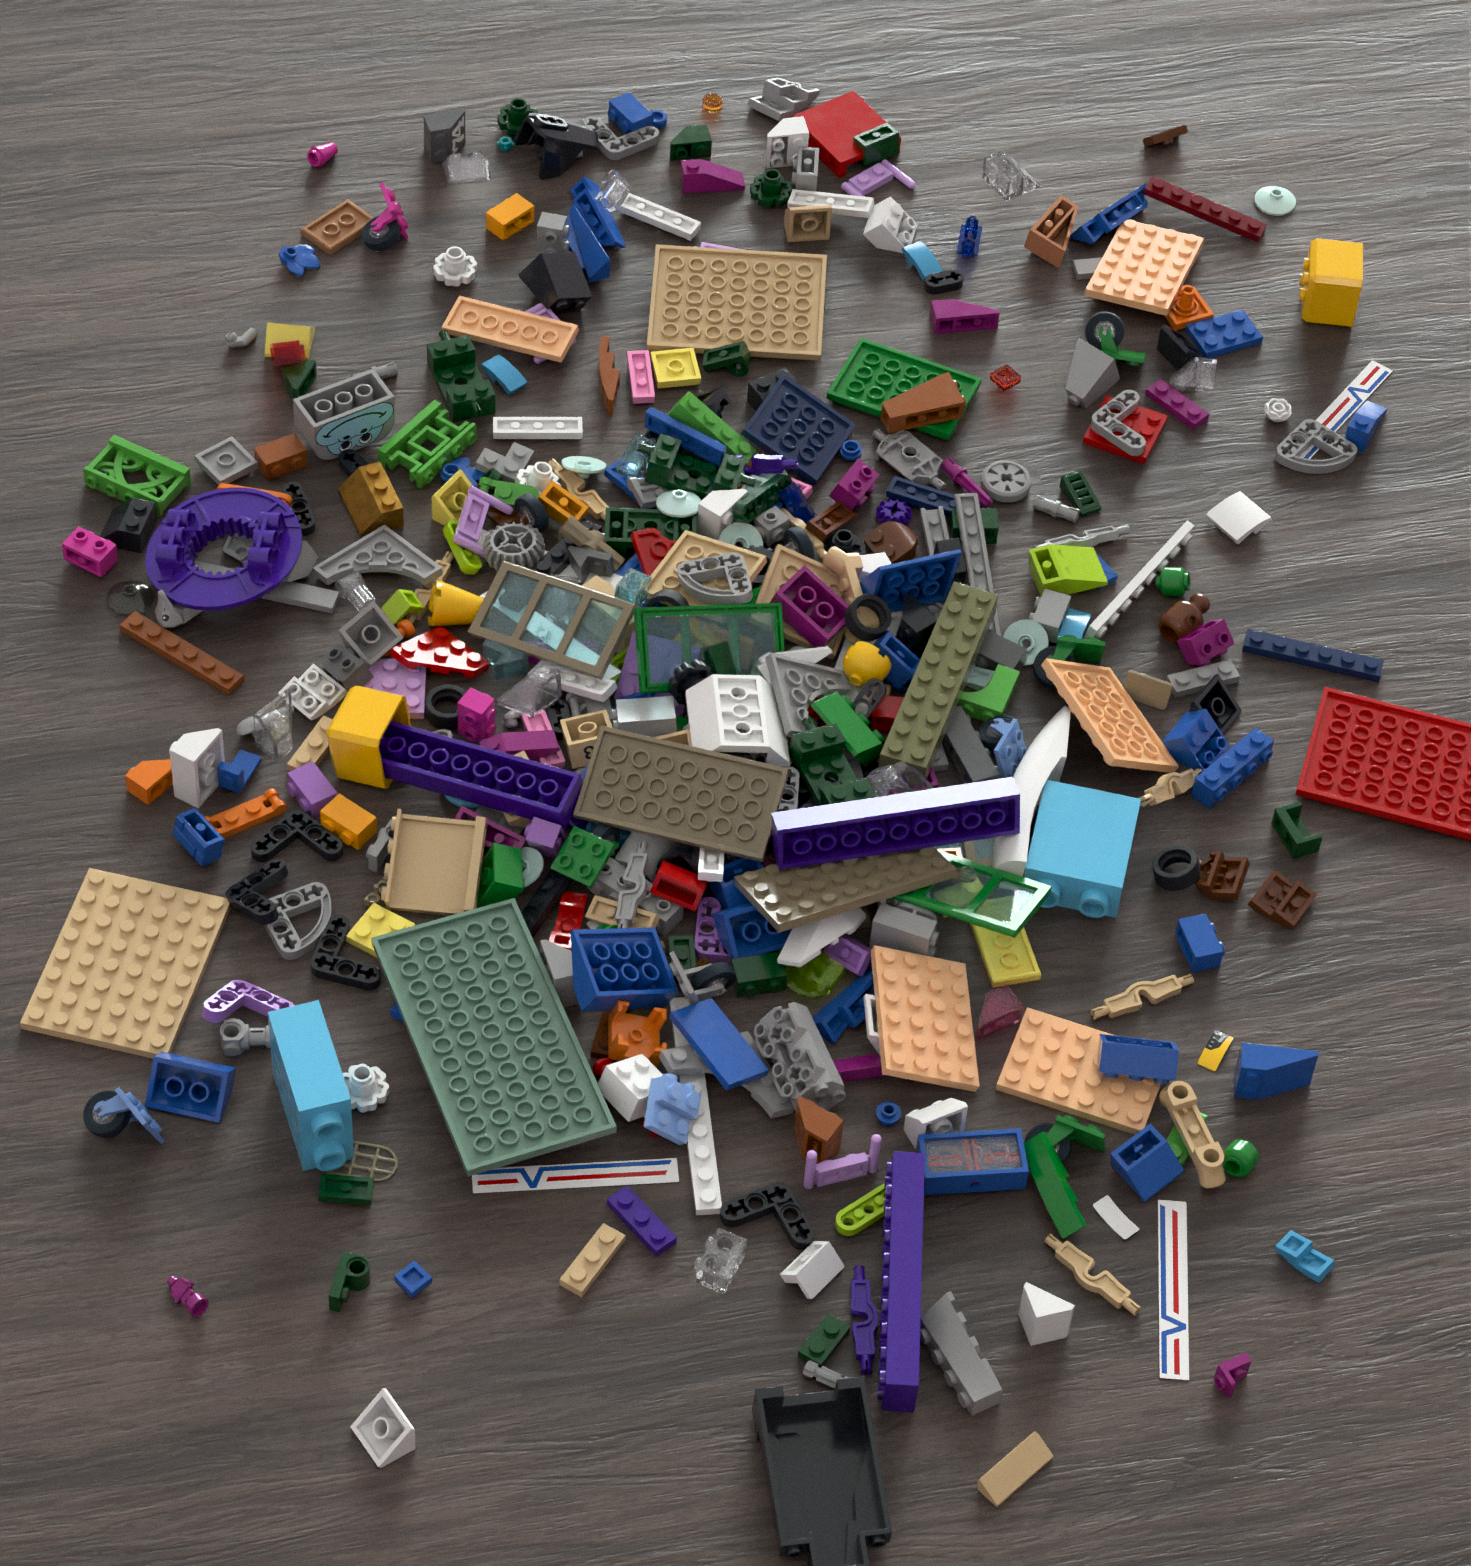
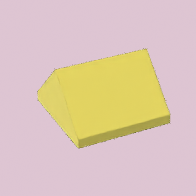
(284, 333)
(450, 498)

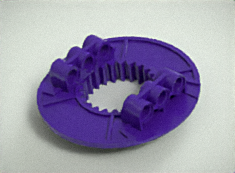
(213, 514)

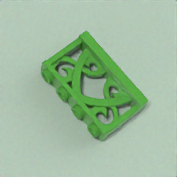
(139, 458)

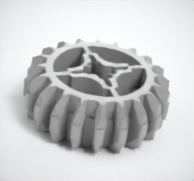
(513, 544)

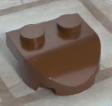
(894, 540)
(1222, 876)

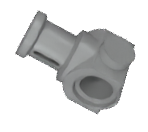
(238, 1037)

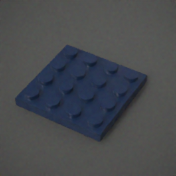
(798, 427)

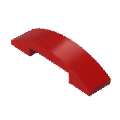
(570, 918)

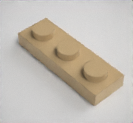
(314, 746)
(604, 911)
(592, 1260)

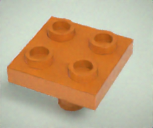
(1188, 308)

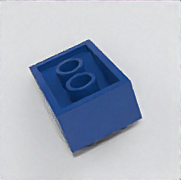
(1271, 1070)

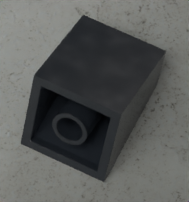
(557, 280)

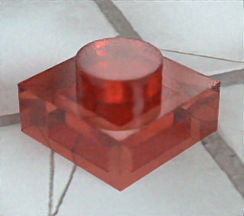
(1005, 377)

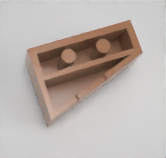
(1052, 231)

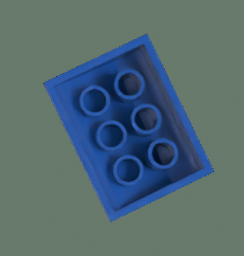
(924, 578)
(621, 967)

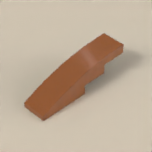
(608, 376)

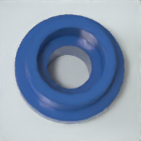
(850, 450)
(888, 1119)

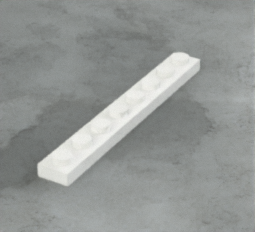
(1135, 586)

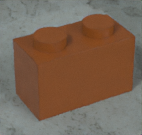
(281, 456)

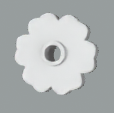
(455, 267)
(537, 476)
(366, 1087)

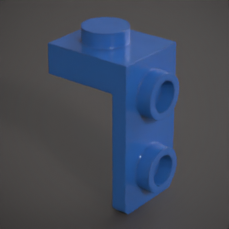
(238, 773)

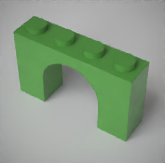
(992, 699)

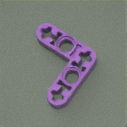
(709, 939)
(237, 994)

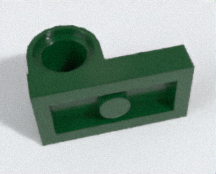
(733, 356)
(346, 1279)

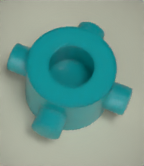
(505, 143)

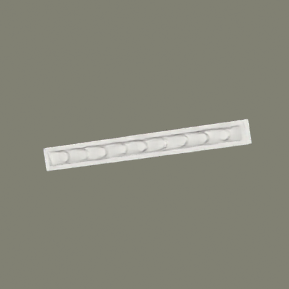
(700, 1137)

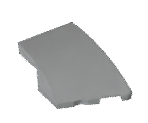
(782, 98)

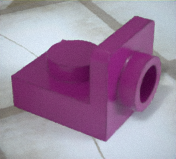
(1231, 1372)

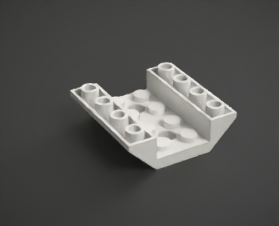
(717, 716)

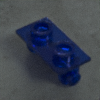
(969, 237)
(796, 504)

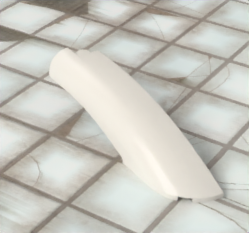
(1040, 763)

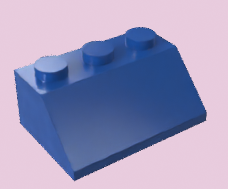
(747, 932)
(1137, 1058)
(189, 1086)

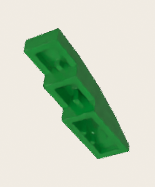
(1052, 1185)

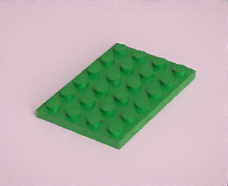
(880, 373)

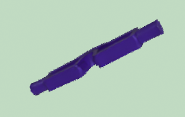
(767, 464)
(863, 1331)

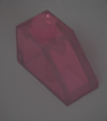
(999, 1011)

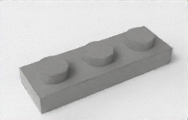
(1196, 679)

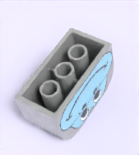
(345, 415)

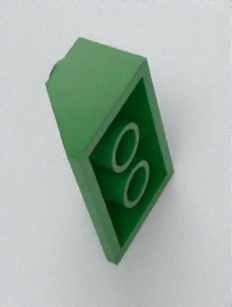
(859, 738)

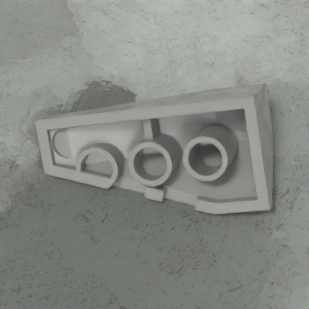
(238, 549)

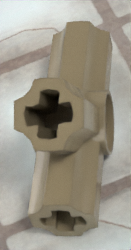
(589, 539)

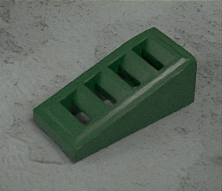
(1077, 480)

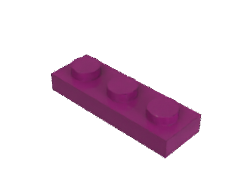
(1177, 404)

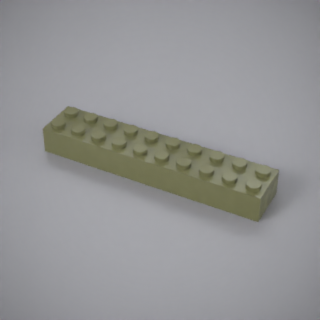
(940, 678)

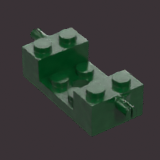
(455, 363)
(673, 470)
(623, 521)
(820, 756)

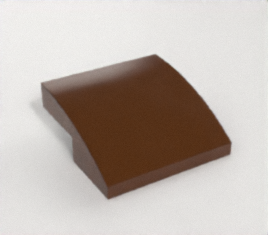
(1282, 899)

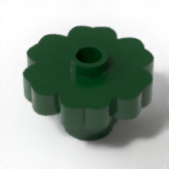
(513, 115)
(771, 189)

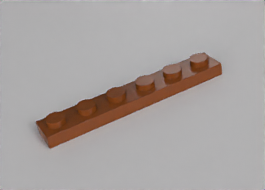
(182, 653)

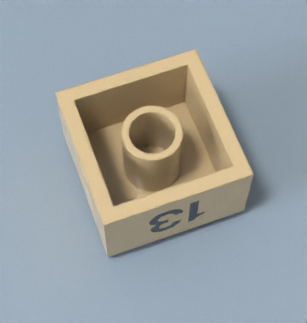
(581, 734)

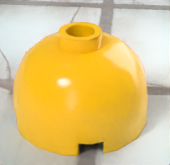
(865, 663)

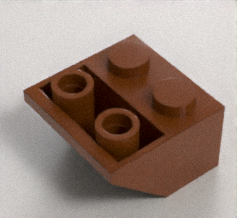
(817, 1130)

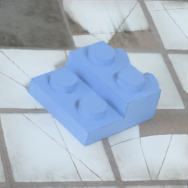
(671, 1108)

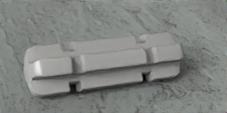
(823, 1375)

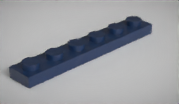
(1313, 655)

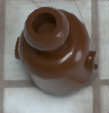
(1183, 617)

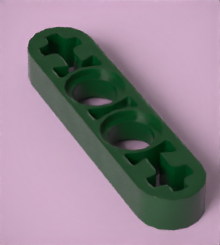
(763, 498)

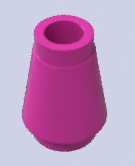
(321, 154)

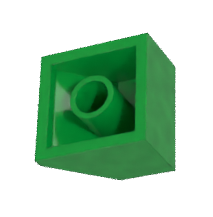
(500, 875)

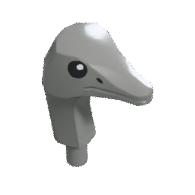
(170, 614)

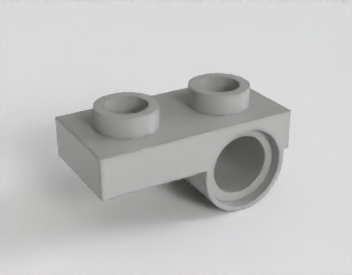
(379, 851)

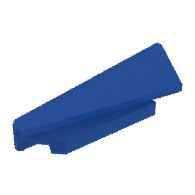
(595, 215)
(1112, 216)
(587, 248)
(845, 1008)

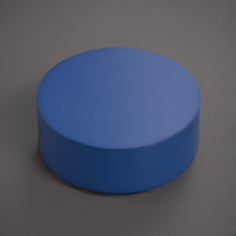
(659, 119)

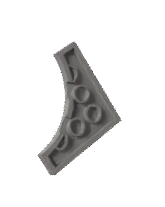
(379, 552)
(798, 684)
(685, 1060)

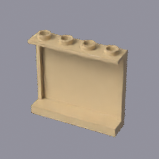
(434, 864)

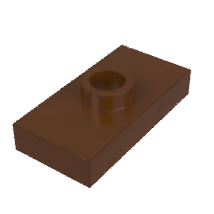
(1166, 136)

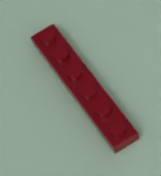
(1205, 209)

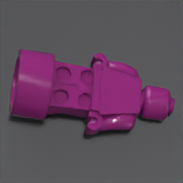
(182, 1291)

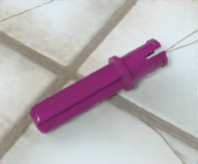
(960, 476)

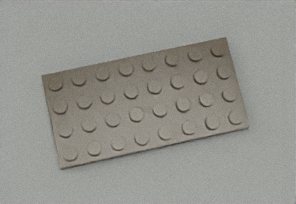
(681, 793)
(827, 889)

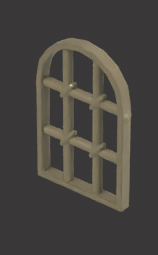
(374, 1158)

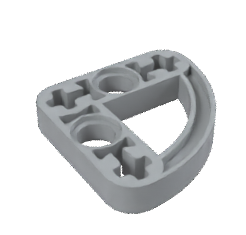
(1343, 454)
(728, 566)
(311, 940)

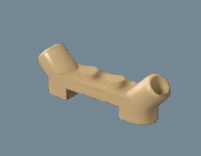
(849, 568)
(1204, 1152)

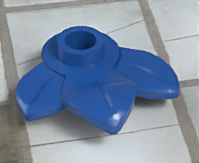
(299, 258)
(461, 464)

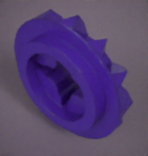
(902, 516)

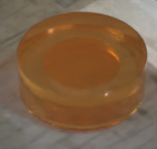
(712, 102)

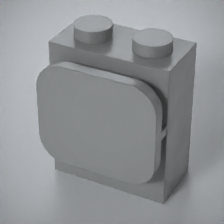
(645, 716)
(905, 929)

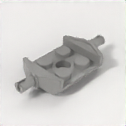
(920, 468)

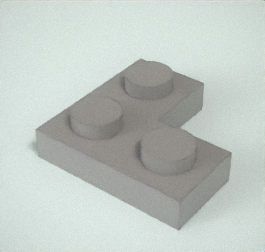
(509, 465)

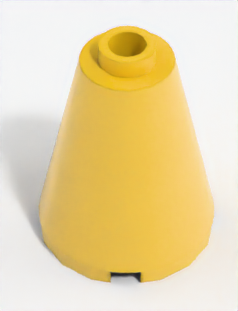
(452, 605)

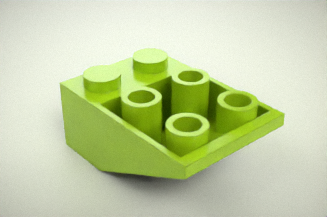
(1065, 568)

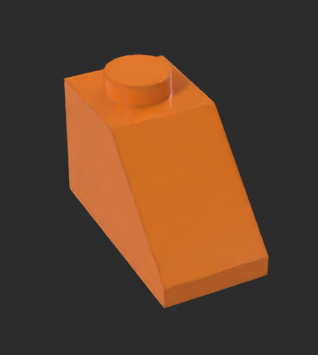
(149, 779)

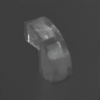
(614, 191)

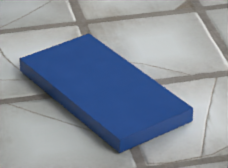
(719, 1044)

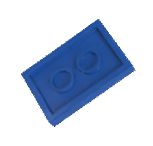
(1224, 334)

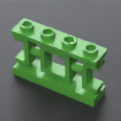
(417, 432)

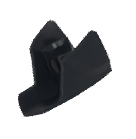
(560, 140)

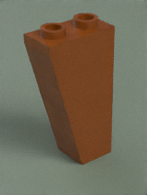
(924, 405)

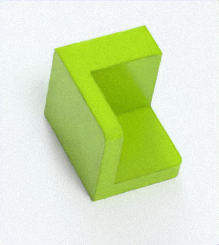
(400, 604)

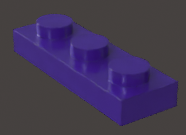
(641, 1220)

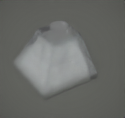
(533, 692)
(275, 726)

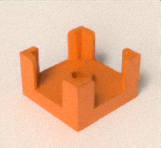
(635, 1034)

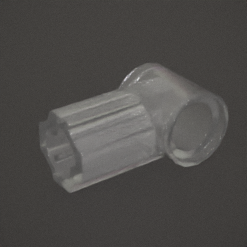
(354, 589)

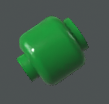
(1173, 581)
(1240, 1158)

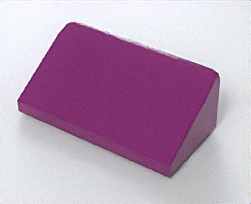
(859, 1067)

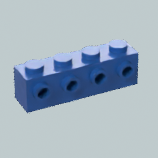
(1232, 768)

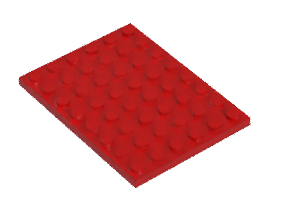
(1390, 763)

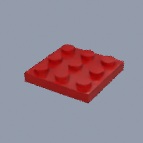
(1142, 420)

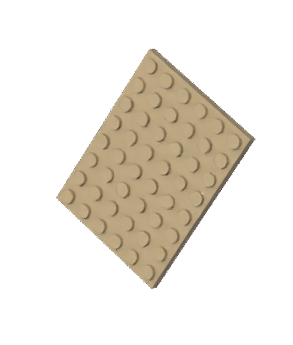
(737, 295)
(126, 964)

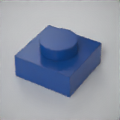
(413, 1279)

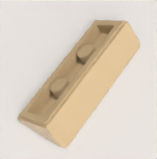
(1015, 1469)

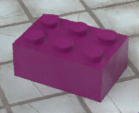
(811, 607)

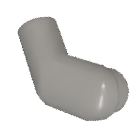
(241, 341)
(511, 718)

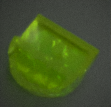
(815, 977)

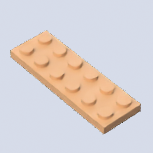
(510, 329)

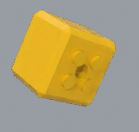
(1331, 282)
(357, 733)

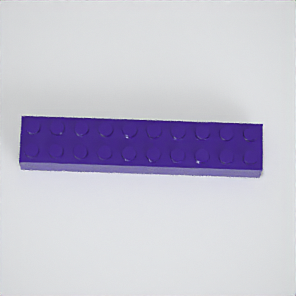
(479, 774)
(895, 823)
(901, 1282)

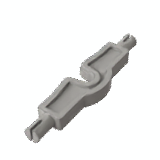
(1090, 537)
(633, 877)

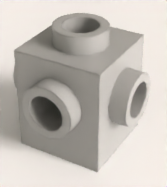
(772, 525)

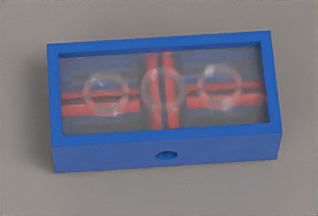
(973, 1161)

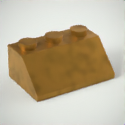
(371, 500)

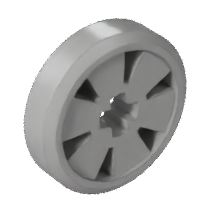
(1006, 481)

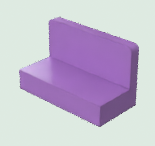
(850, 954)

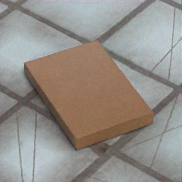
(337, 227)

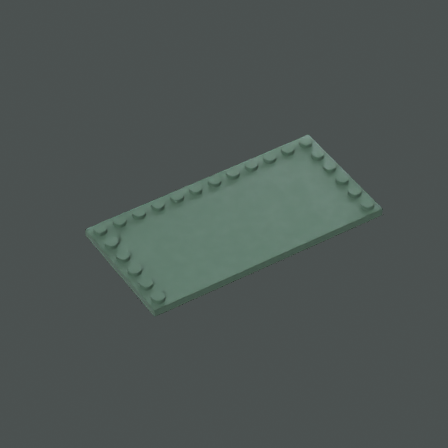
(492, 1037)

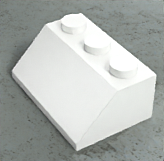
(195, 765)

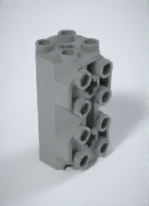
(799, 1056)

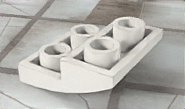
(1238, 517)
(314, 692)

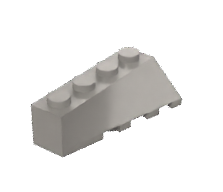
(959, 1356)

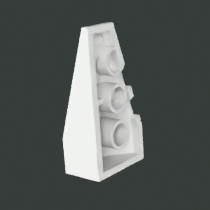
(808, 940)

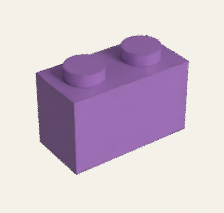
(310, 788)
(545, 837)

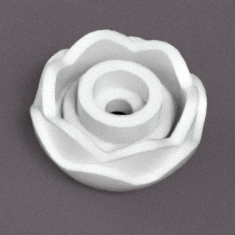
(1278, 410)

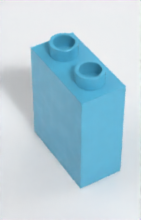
(1082, 847)
(311, 1086)

